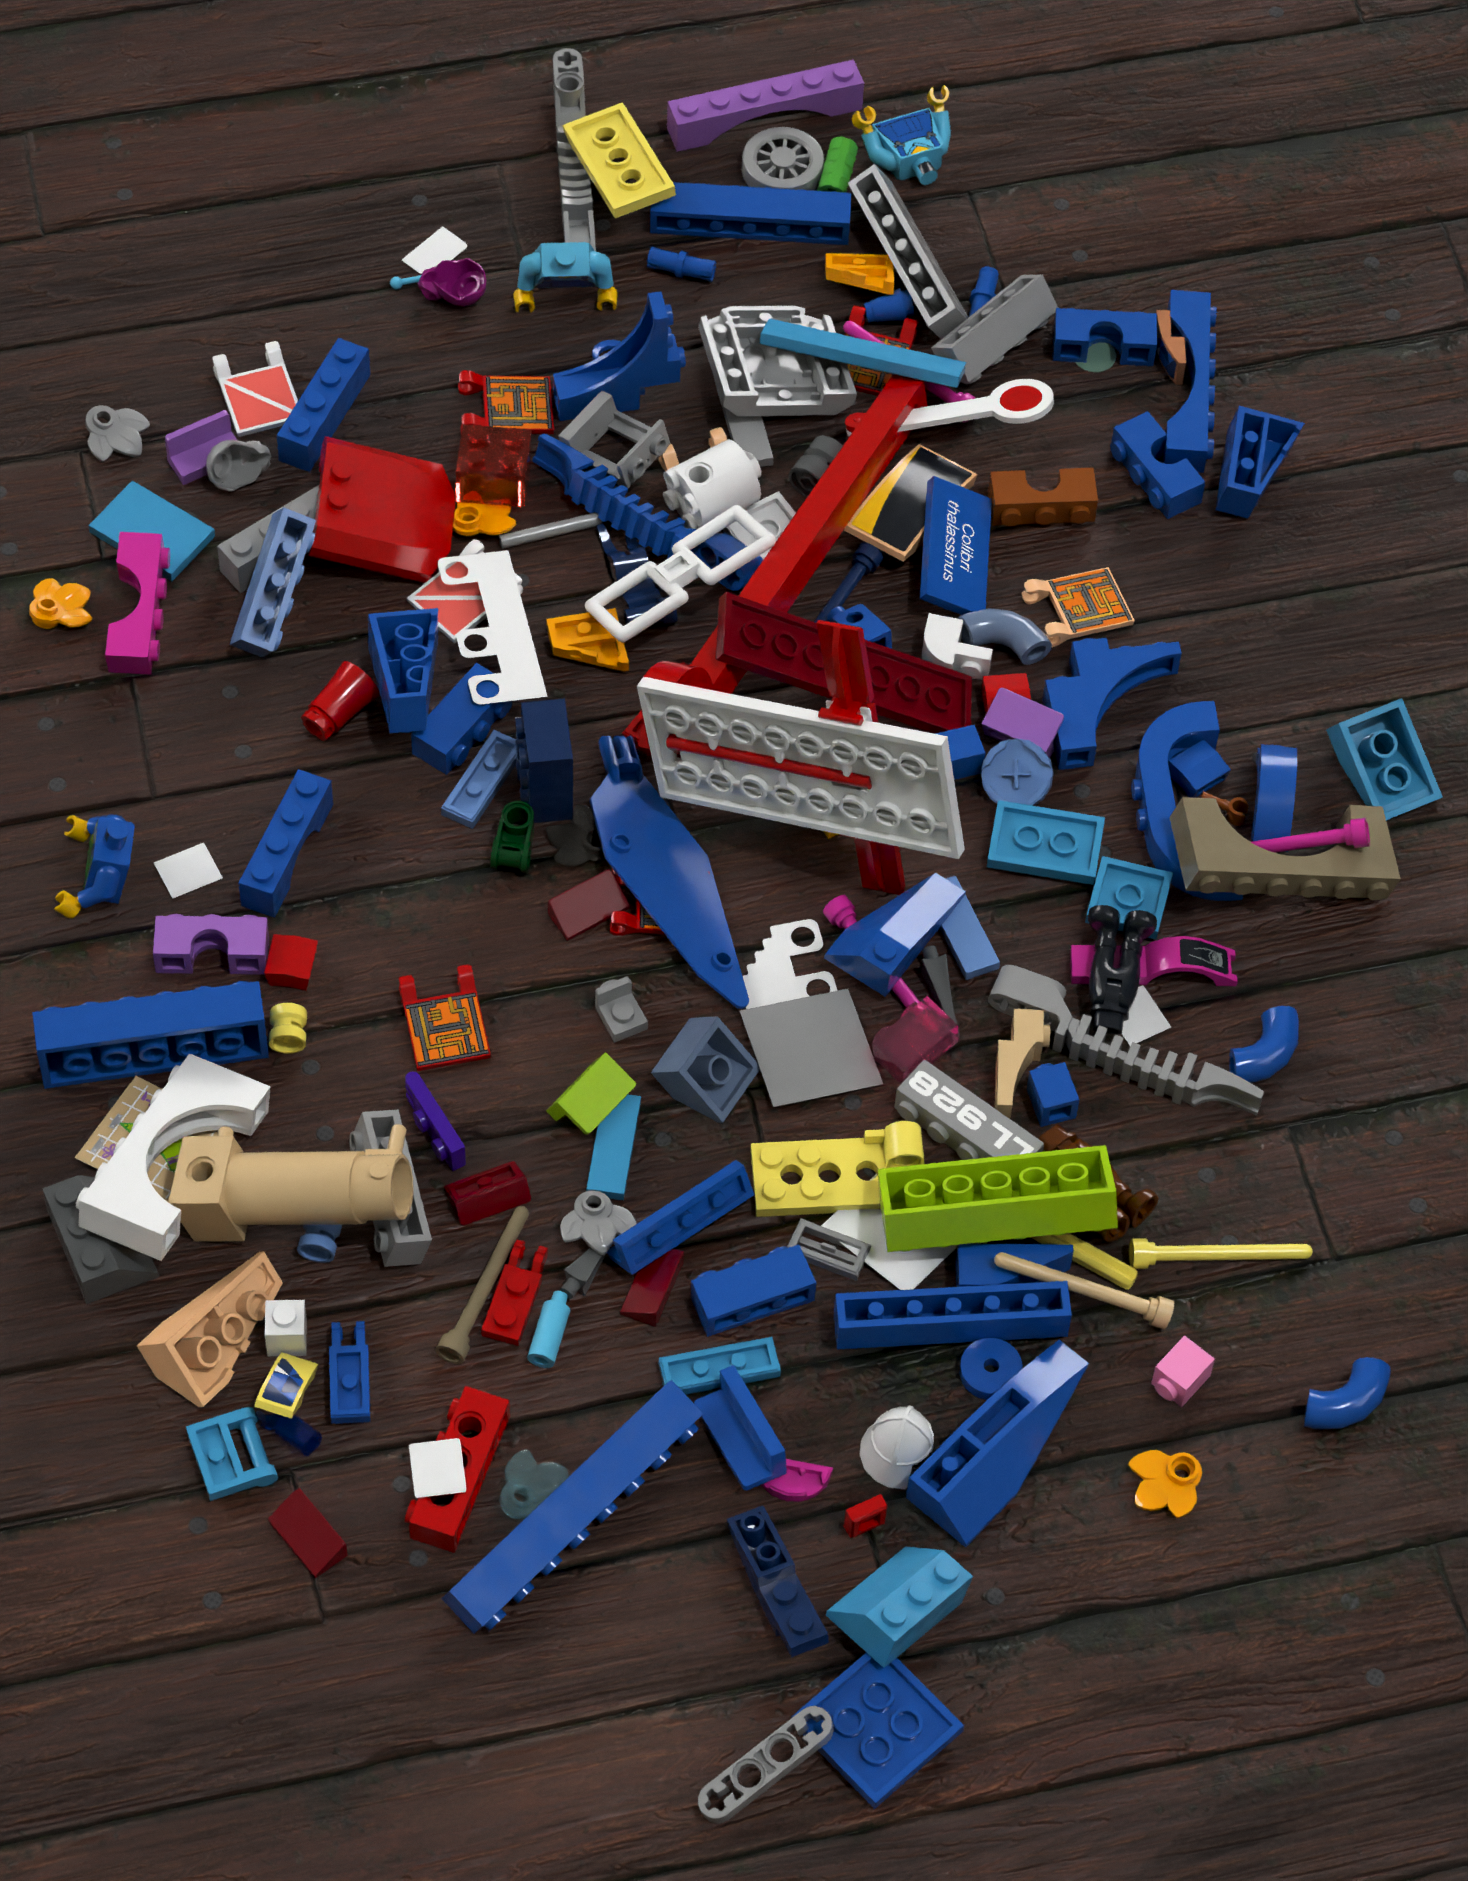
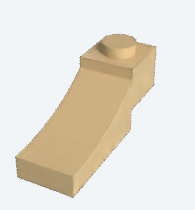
(1015, 1055)

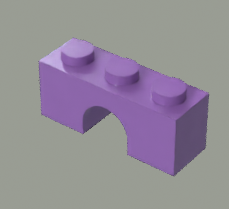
(182, 938)

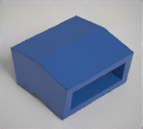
(1198, 769)

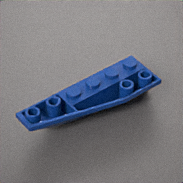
(996, 1446)

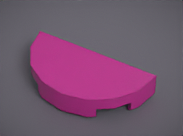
(800, 1482)

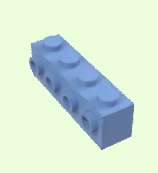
(273, 582)

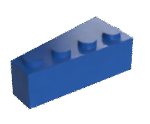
(404, 663)

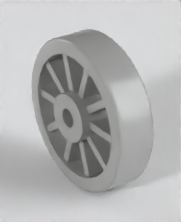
(782, 166)

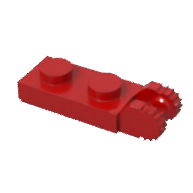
(514, 1296)

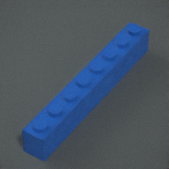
(571, 1507)

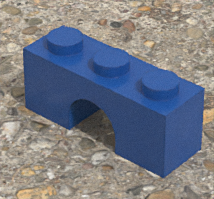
(1129, 332)
(1168, 486)

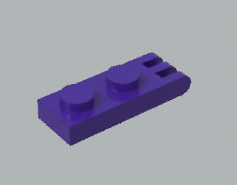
(431, 1118)

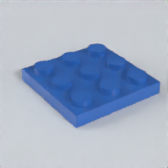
(882, 1726)

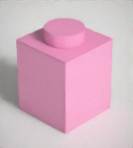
(1182, 1371)

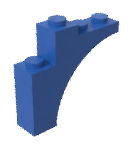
(639, 361)
(1096, 683)

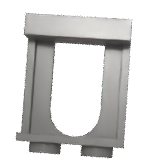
(594, 423)

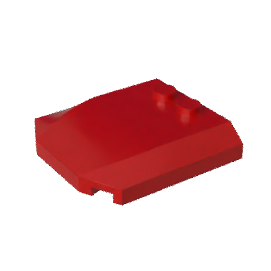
(382, 510)

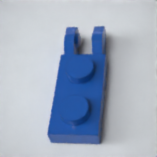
(349, 1377)

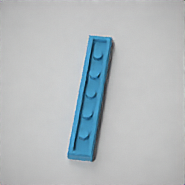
(862, 353)

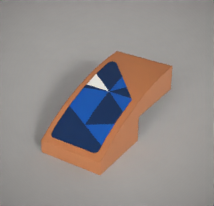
(1170, 349)

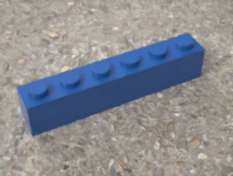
(754, 214)
(952, 1314)

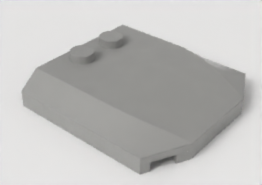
(769, 379)

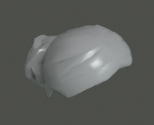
(236, 463)

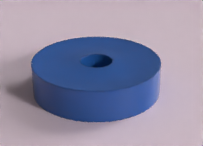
(988, 1353)

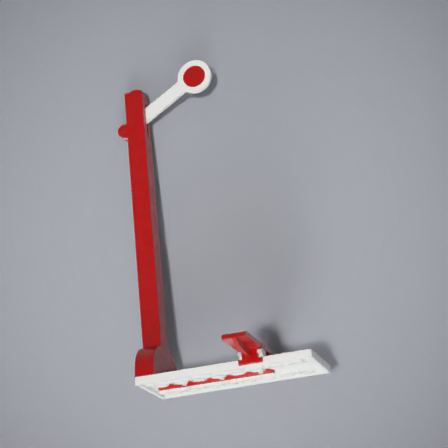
(835, 764)

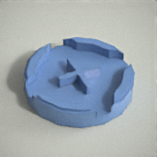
(1017, 772)

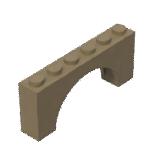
(1222, 860)

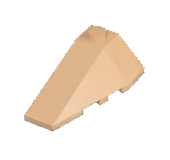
(205, 1337)

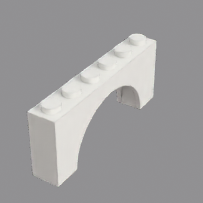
(195, 1100)

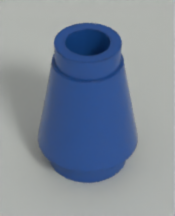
(890, 307)

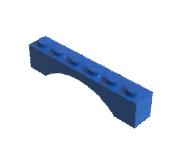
(1189, 427)

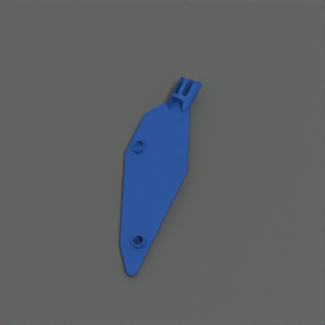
(664, 868)

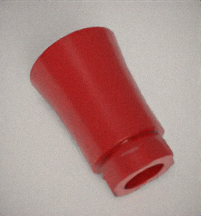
(339, 701)

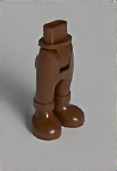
(1131, 1207)

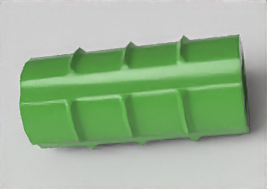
(838, 165)

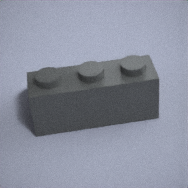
(96, 1262)

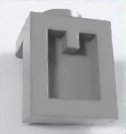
(619, 1009)

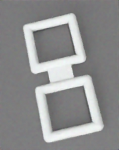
(678, 572)

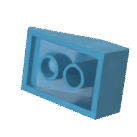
(1385, 759)

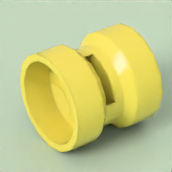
(288, 1026)

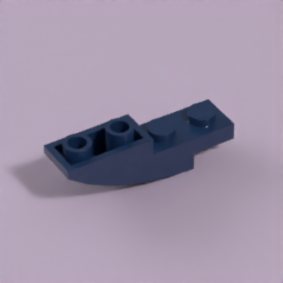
(776, 1582)

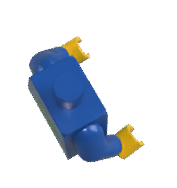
(106, 861)

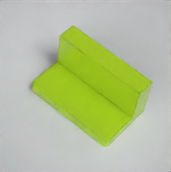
(593, 1094)

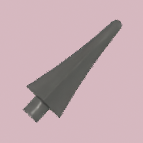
(937, 977)
(581, 1273)

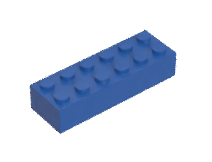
(149, 1033)

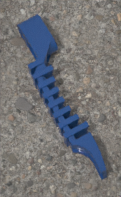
(610, 503)

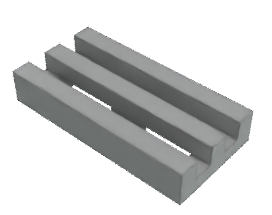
(824, 1261)

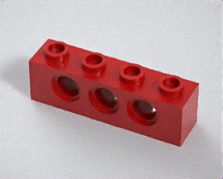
(489, 1417)

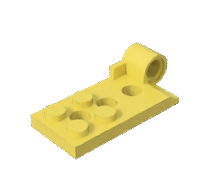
(614, 135)
(884, 1148)

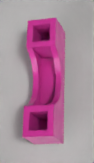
(132, 640)

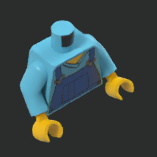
(908, 143)
(565, 266)

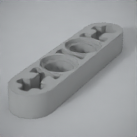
(761, 1759)

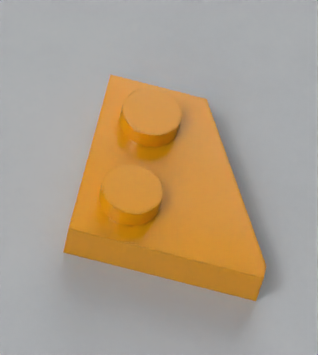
(861, 270)
(587, 641)

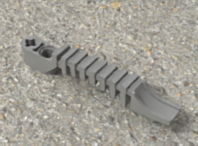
(574, 180)
(1029, 990)

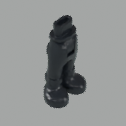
(1113, 988)

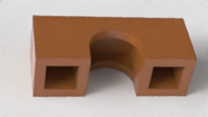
(1018, 503)

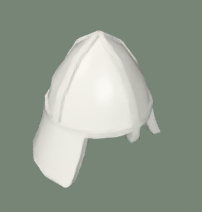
(895, 1444)

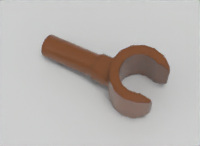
(1236, 804)

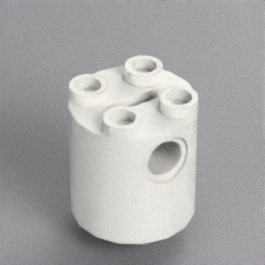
(712, 483)

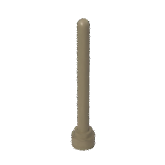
(455, 1344)

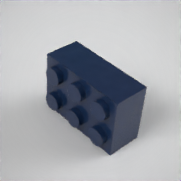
(545, 759)

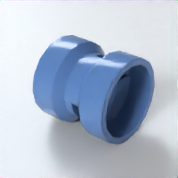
(319, 1243)

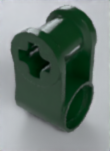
(514, 843)

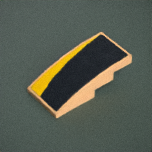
(895, 510)

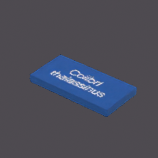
(955, 547)

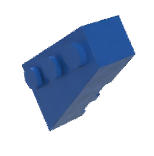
(1251, 458)

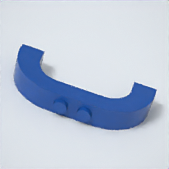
(1152, 786)

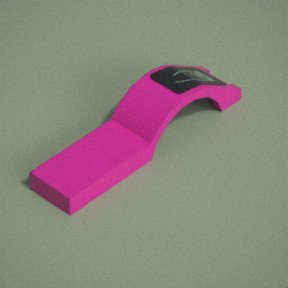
(1164, 957)

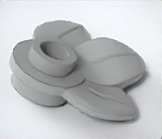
(117, 435)
(596, 1225)

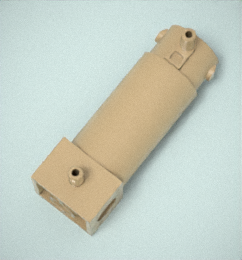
(229, 1189)

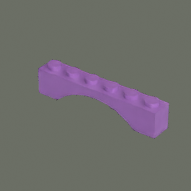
(705, 116)

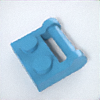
(219, 1458)

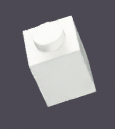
(285, 1327)

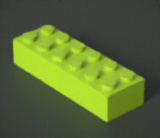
(997, 1198)

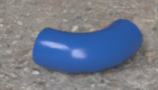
(1273, 1048)
(1352, 1401)

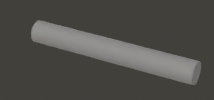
(549, 530)

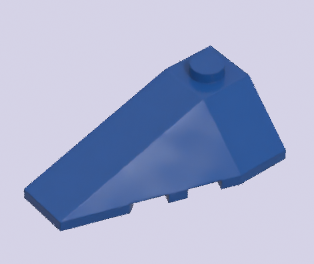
(891, 937)

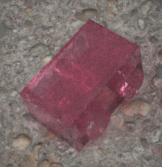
(919, 1035)

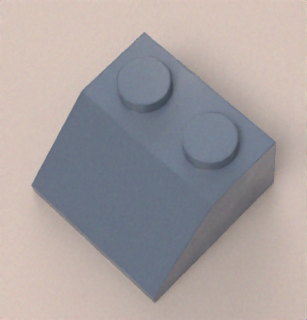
(706, 1068)

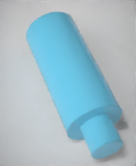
(549, 1331)

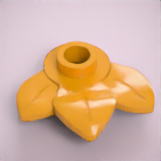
(482, 518)
(59, 604)
(1161, 1484)

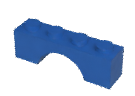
(272, 864)

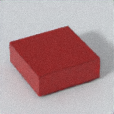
(865, 1516)

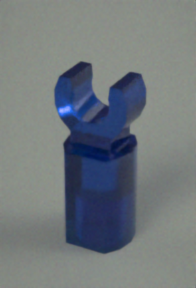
(293, 1431)

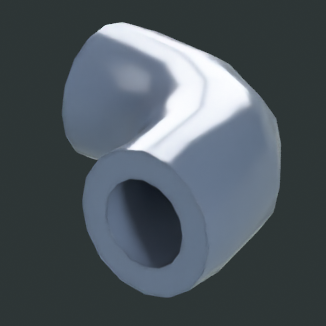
(1006, 629)

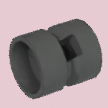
(813, 464)

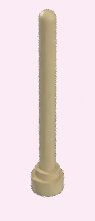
(1155, 1310)

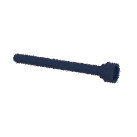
(865, 560)

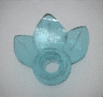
(531, 1481)

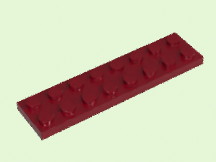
(790, 652)

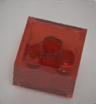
(493, 465)

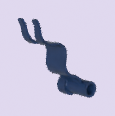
(645, 594)

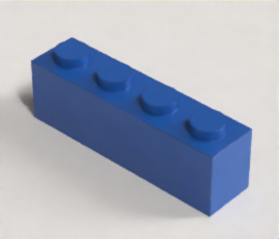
(323, 404)

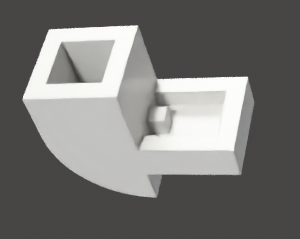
(944, 648)

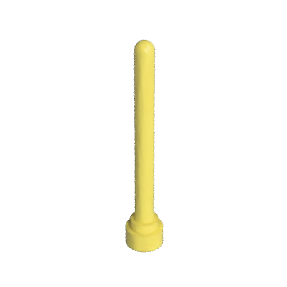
(1147, 1253)

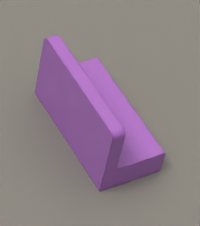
(190, 445)
(1021, 718)

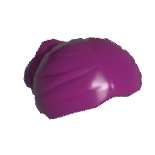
(455, 281)

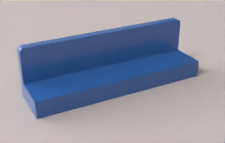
(681, 1218)

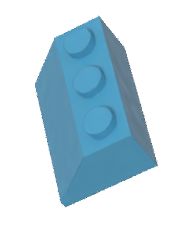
(901, 1601)

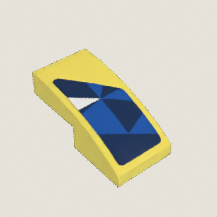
(286, 1385)

